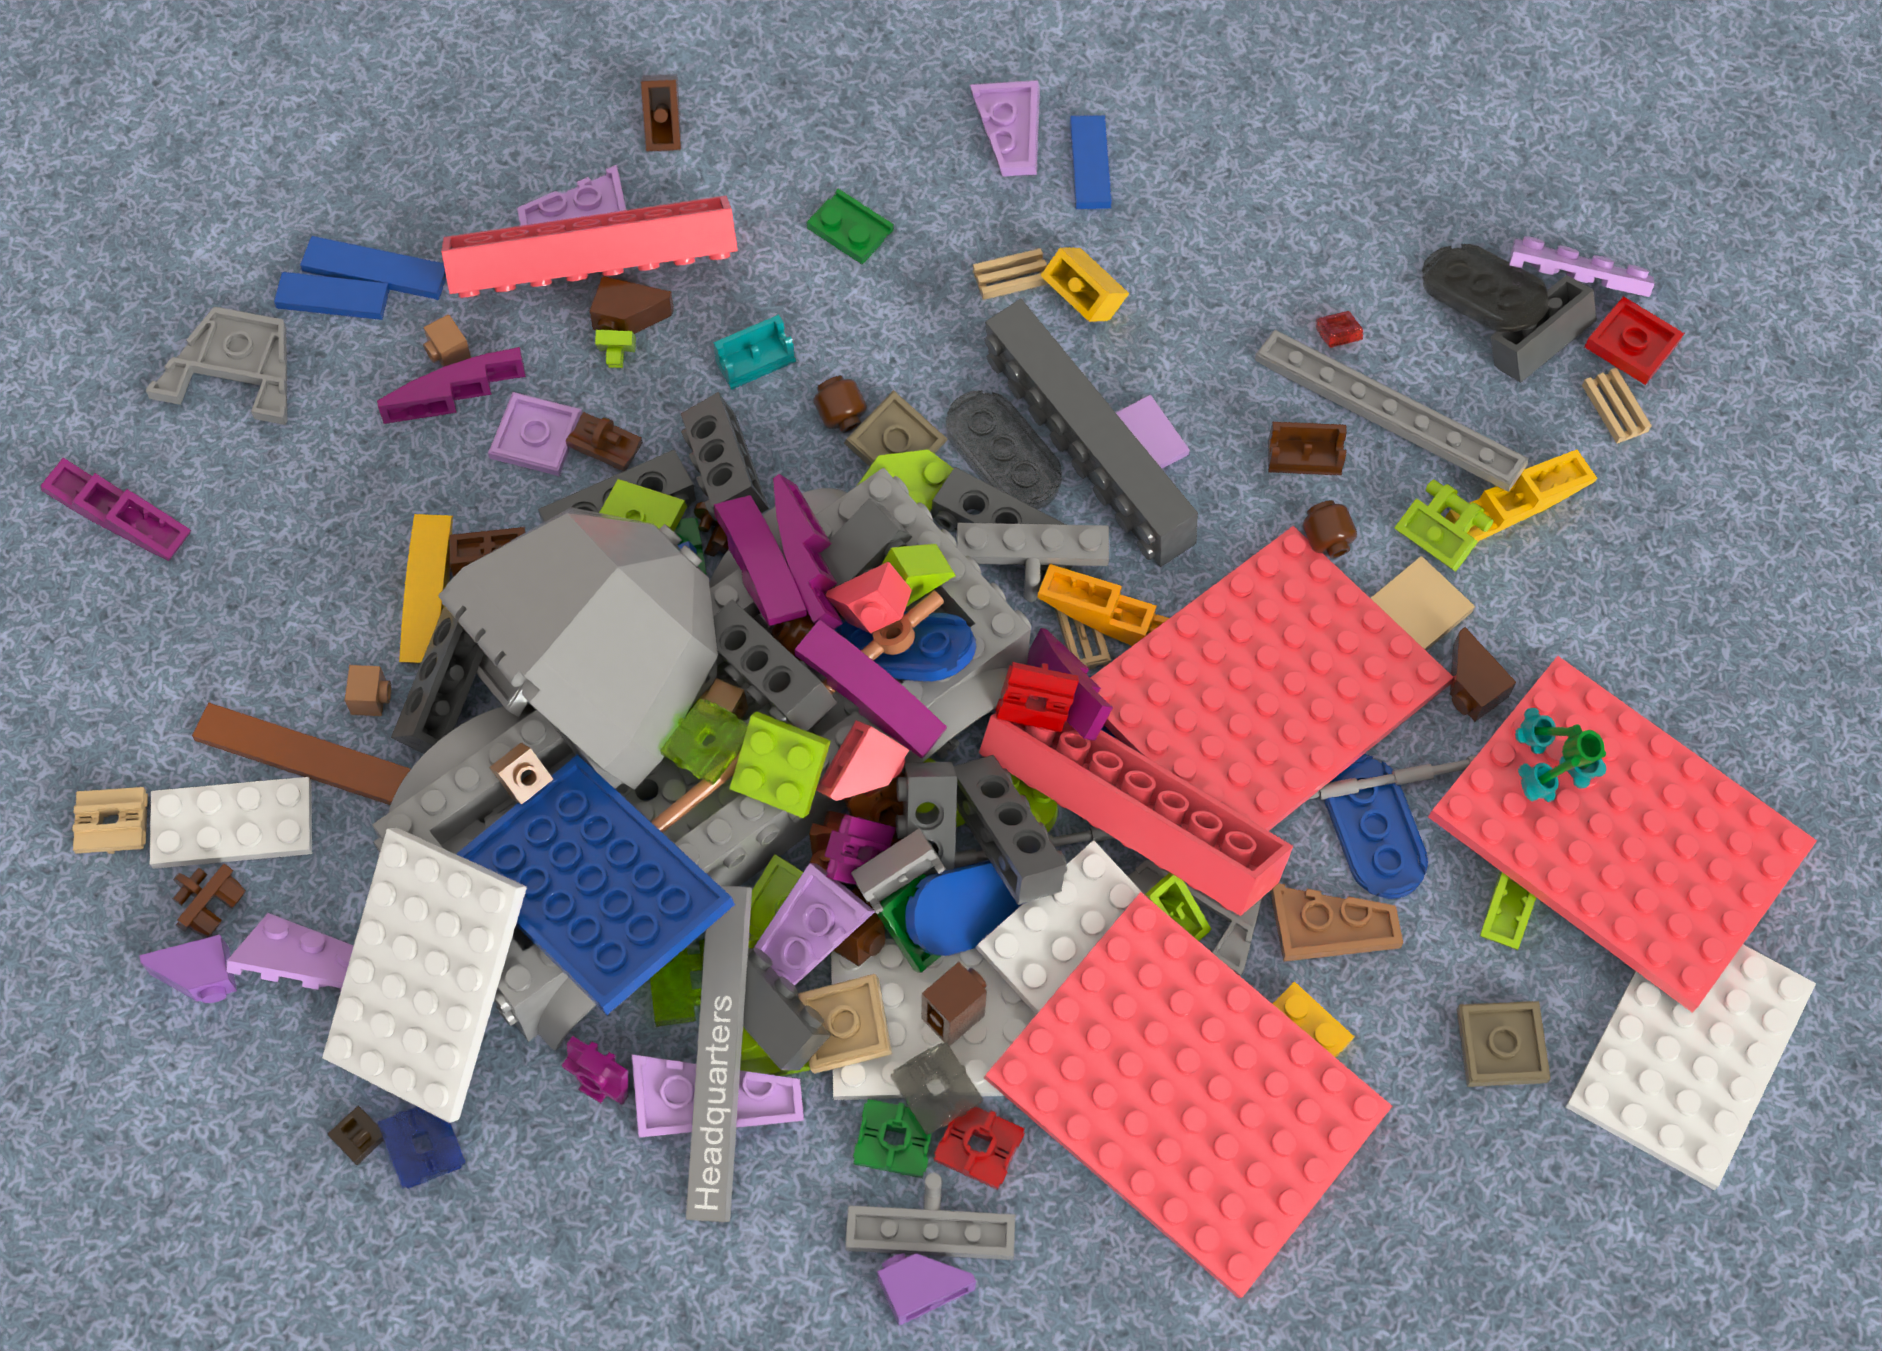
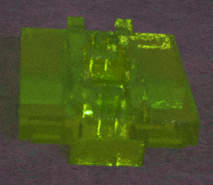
(711, 760)

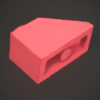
(872, 598)
(862, 763)

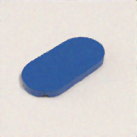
(939, 650)
(1378, 833)
(958, 908)

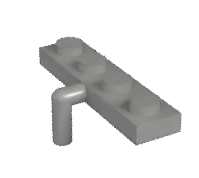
(1034, 546)
(930, 1229)

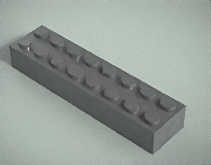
(1091, 434)

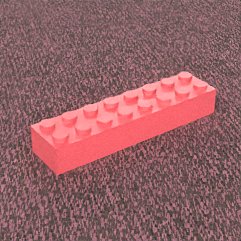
(589, 245)
(1145, 809)

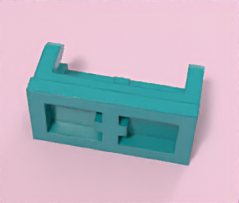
(754, 352)

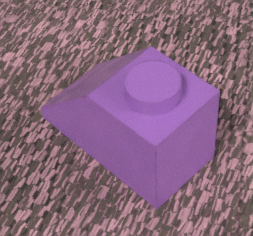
(194, 968)
(921, 1285)

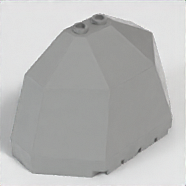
(598, 628)

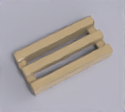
(1009, 268)
(1590, 386)
(1089, 660)

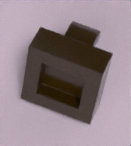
(356, 1135)

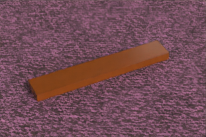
(299, 753)

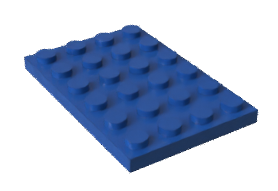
(601, 883)

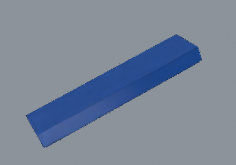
(357, 262)

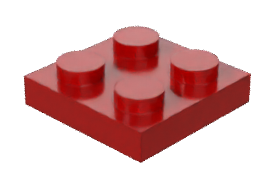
(1634, 340)

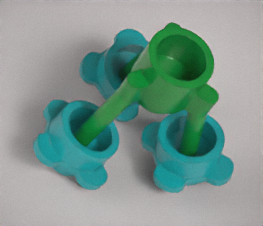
(1580, 757)

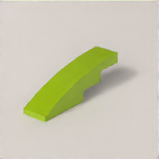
(1507, 913)

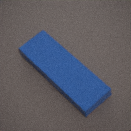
(1090, 162)
(332, 295)

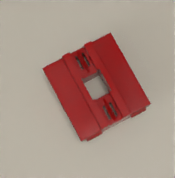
(1044, 713)
(984, 1167)

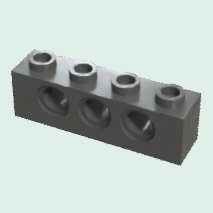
(720, 454)
(658, 474)
(966, 492)
(769, 669)
(439, 686)
(935, 784)
(1008, 830)

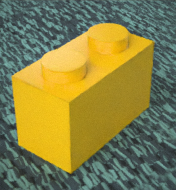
(1084, 284)

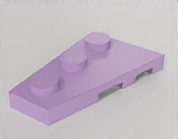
(1011, 123)
(587, 199)

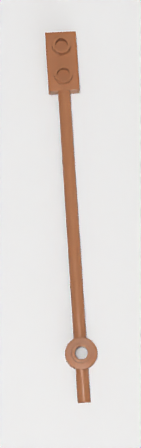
(882, 643)

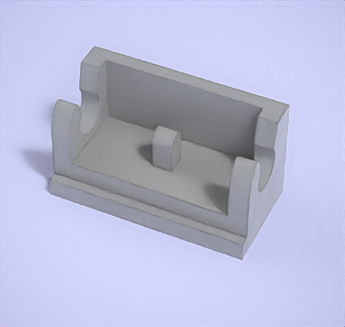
(896, 868)

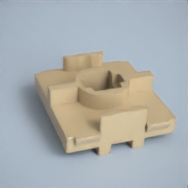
(126, 834)

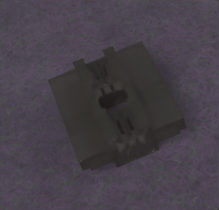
(958, 1087)

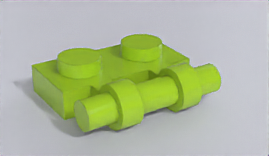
(1438, 535)

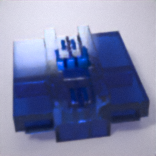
(409, 1164)

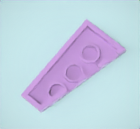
(1550, 261)
(811, 924)
(293, 952)
(667, 1097)

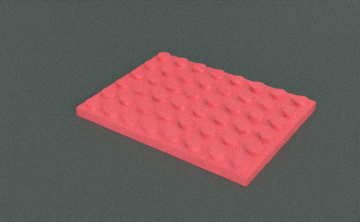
(1269, 682)
(1648, 859)
(1189, 1094)

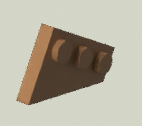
(1328, 926)

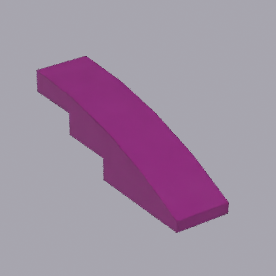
(437, 391)
(115, 509)
(802, 544)
(760, 560)
(870, 688)
(1088, 708)

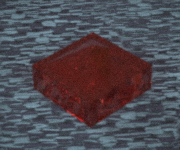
(1339, 329)

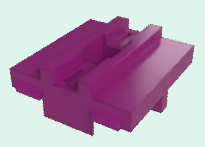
(855, 845)
(596, 1072)

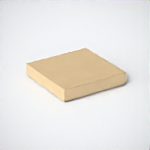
(1423, 603)
(855, 1020)

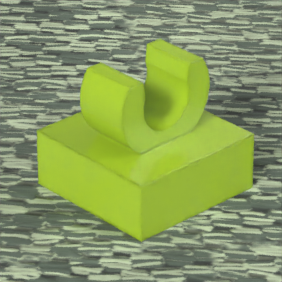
(615, 345)

